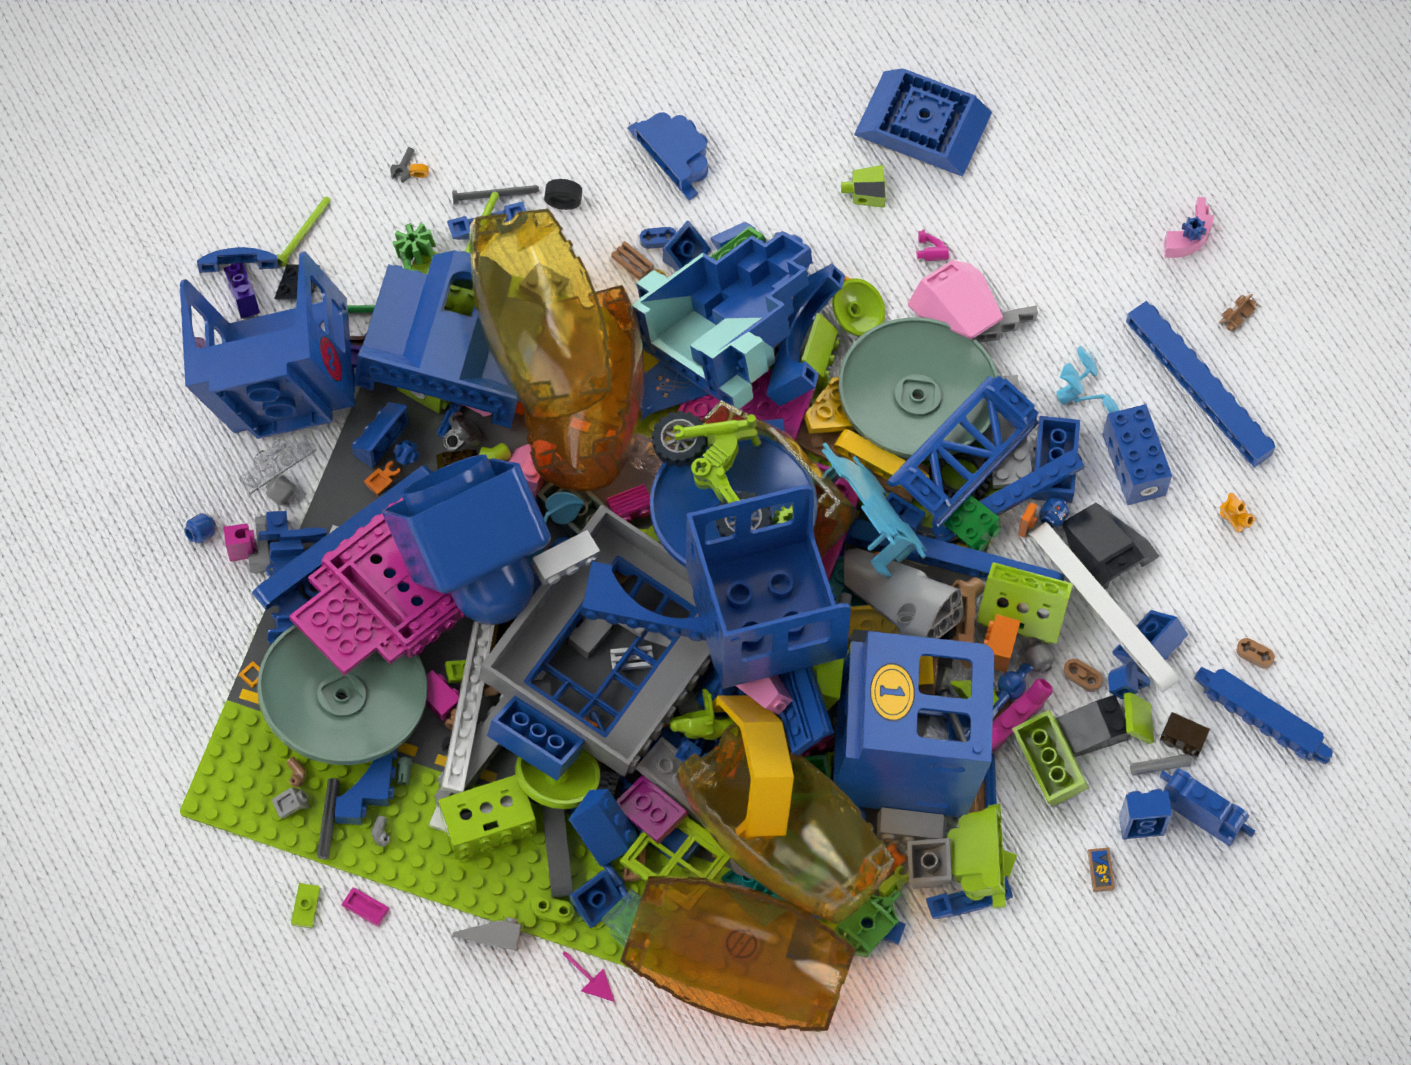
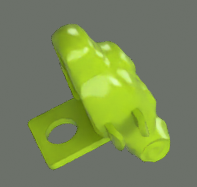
(701, 723)

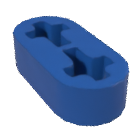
(657, 237)

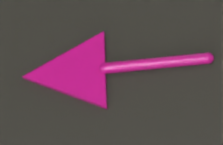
(598, 985)

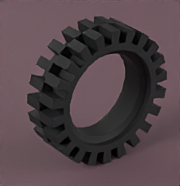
(977, 462)

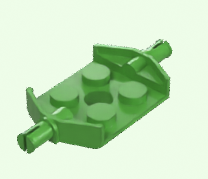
(883, 918)

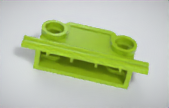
(979, 856)

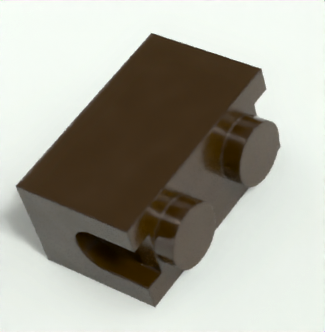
(1184, 734)

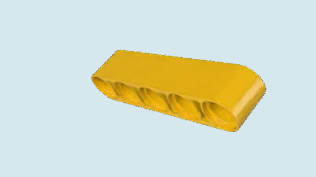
(878, 460)

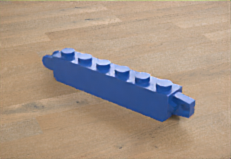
(1264, 714)

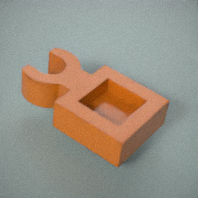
(381, 480)

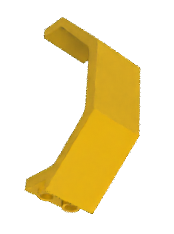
(767, 764)

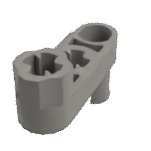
(259, 561)

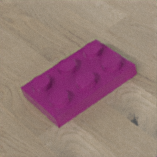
(651, 809)

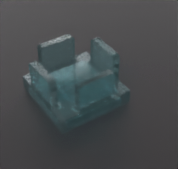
(621, 917)

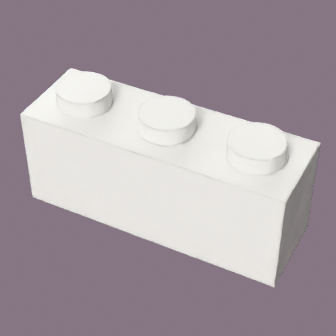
(565, 558)

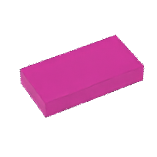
(365, 906)

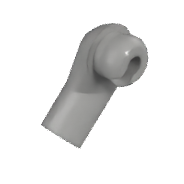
(378, 832)

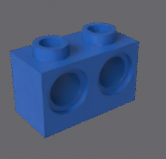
(906, 511)

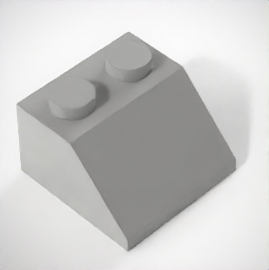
(929, 863)

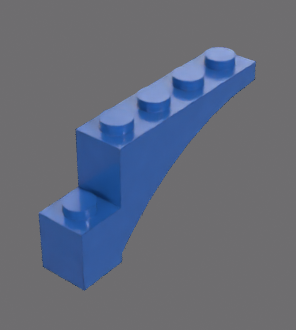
(372, 789)

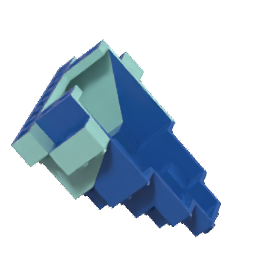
(724, 315)

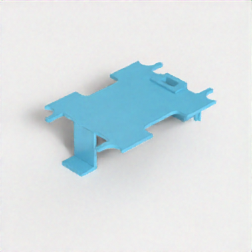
(877, 510)

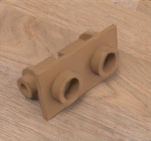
(1243, 306)

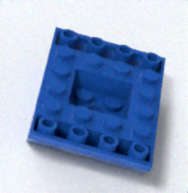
(943, 139)

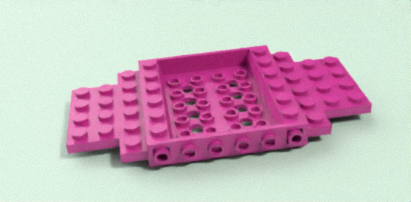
(364, 610)

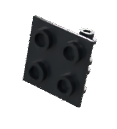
(289, 282)

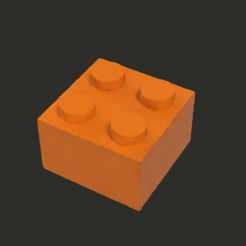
(1001, 639)

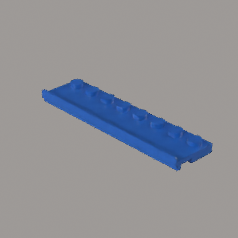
(806, 715)

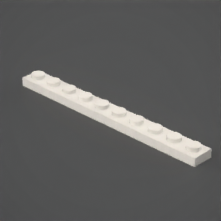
(467, 710)

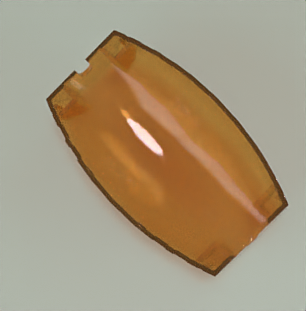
(594, 444)
(738, 953)

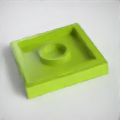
(1138, 718)

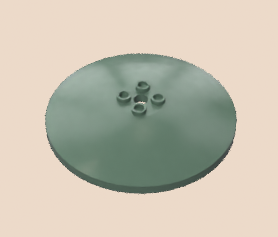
(908, 359)
(302, 709)

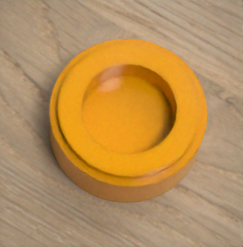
(419, 170)

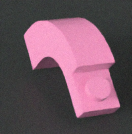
(1178, 246)

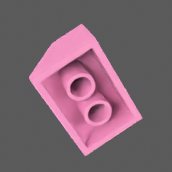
(523, 457)

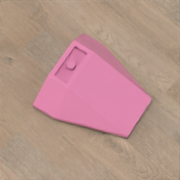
(958, 297)

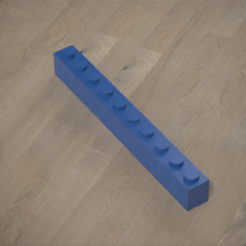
(1200, 384)

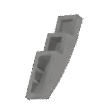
(1009, 323)

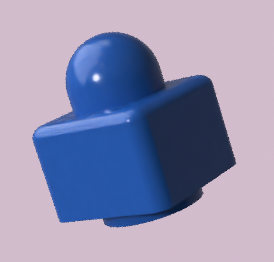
(471, 536)

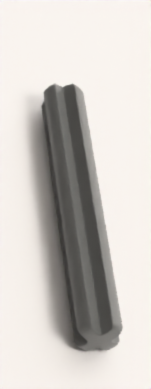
(328, 819)

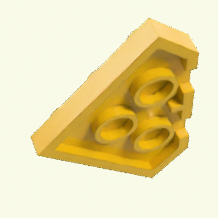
(827, 412)

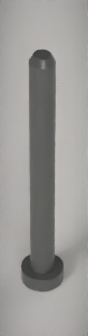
(487, 193)
(944, 691)

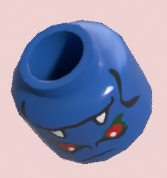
(1054, 512)

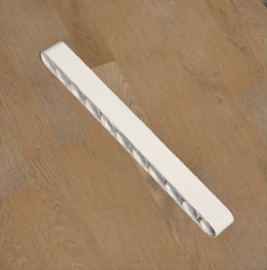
(1104, 607)

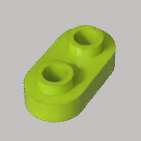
(552, 911)

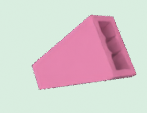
(768, 693)

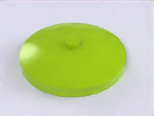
(568, 790)

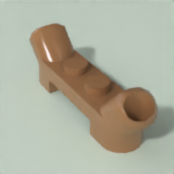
(965, 628)

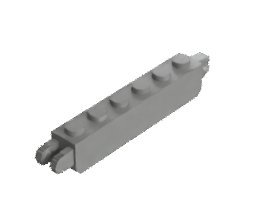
(482, 752)

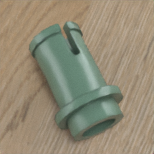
(404, 770)

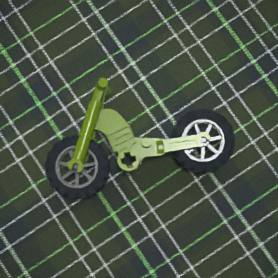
(691, 442)

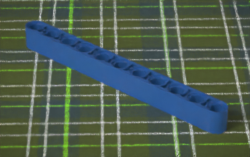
(944, 554)
(299, 569)

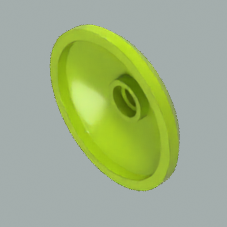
(865, 304)

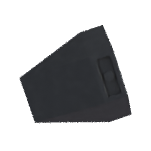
(1106, 544)

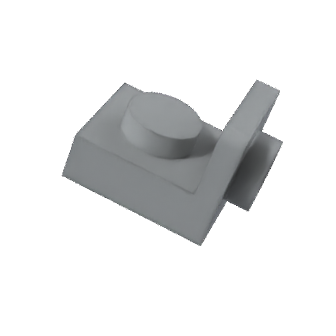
(290, 802)

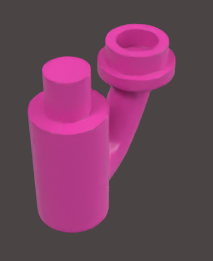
(936, 253)

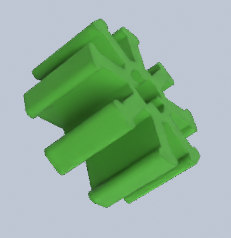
(414, 243)

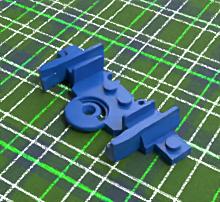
(280, 555)

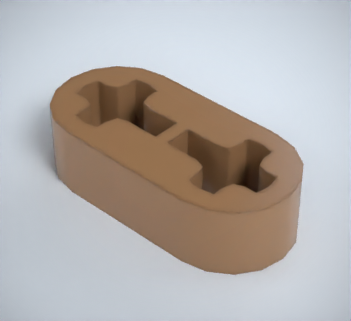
(1255, 653)

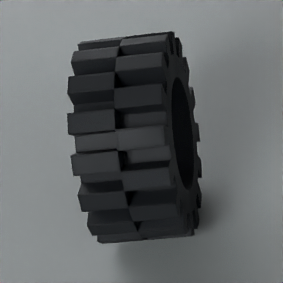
(610, 781)

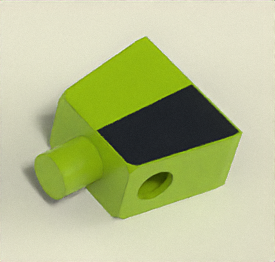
(867, 186)

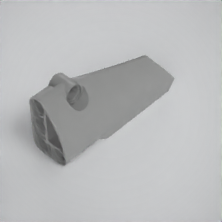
(906, 598)

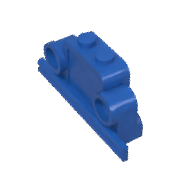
(675, 148)
(1205, 807)

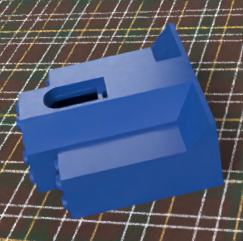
(430, 348)

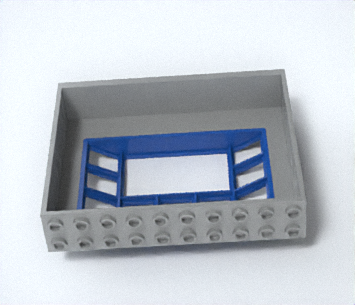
(555, 613)

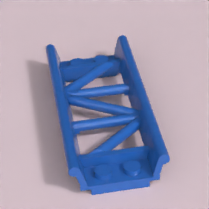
(1000, 397)

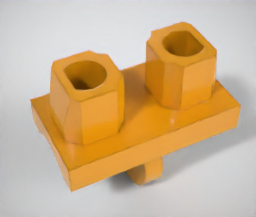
(1236, 513)

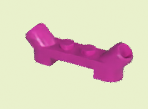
(1020, 711)

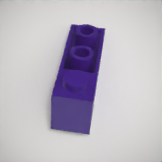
(241, 290)

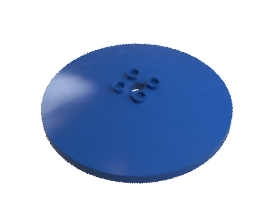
(755, 470)

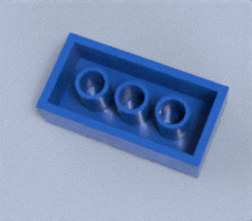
(1054, 439)
(535, 738)

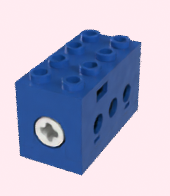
(1137, 454)

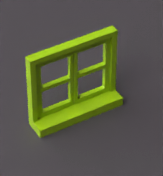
(694, 833)

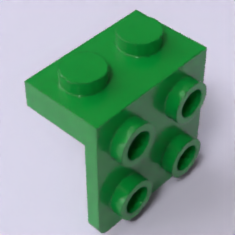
(974, 524)

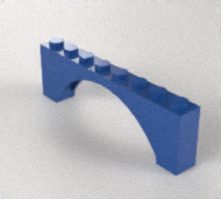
(790, 376)
(609, 602)

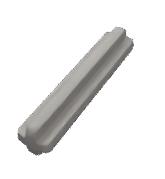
(1160, 764)

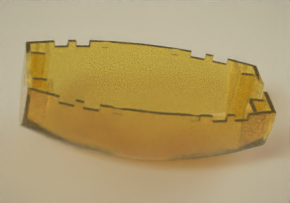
(539, 313)

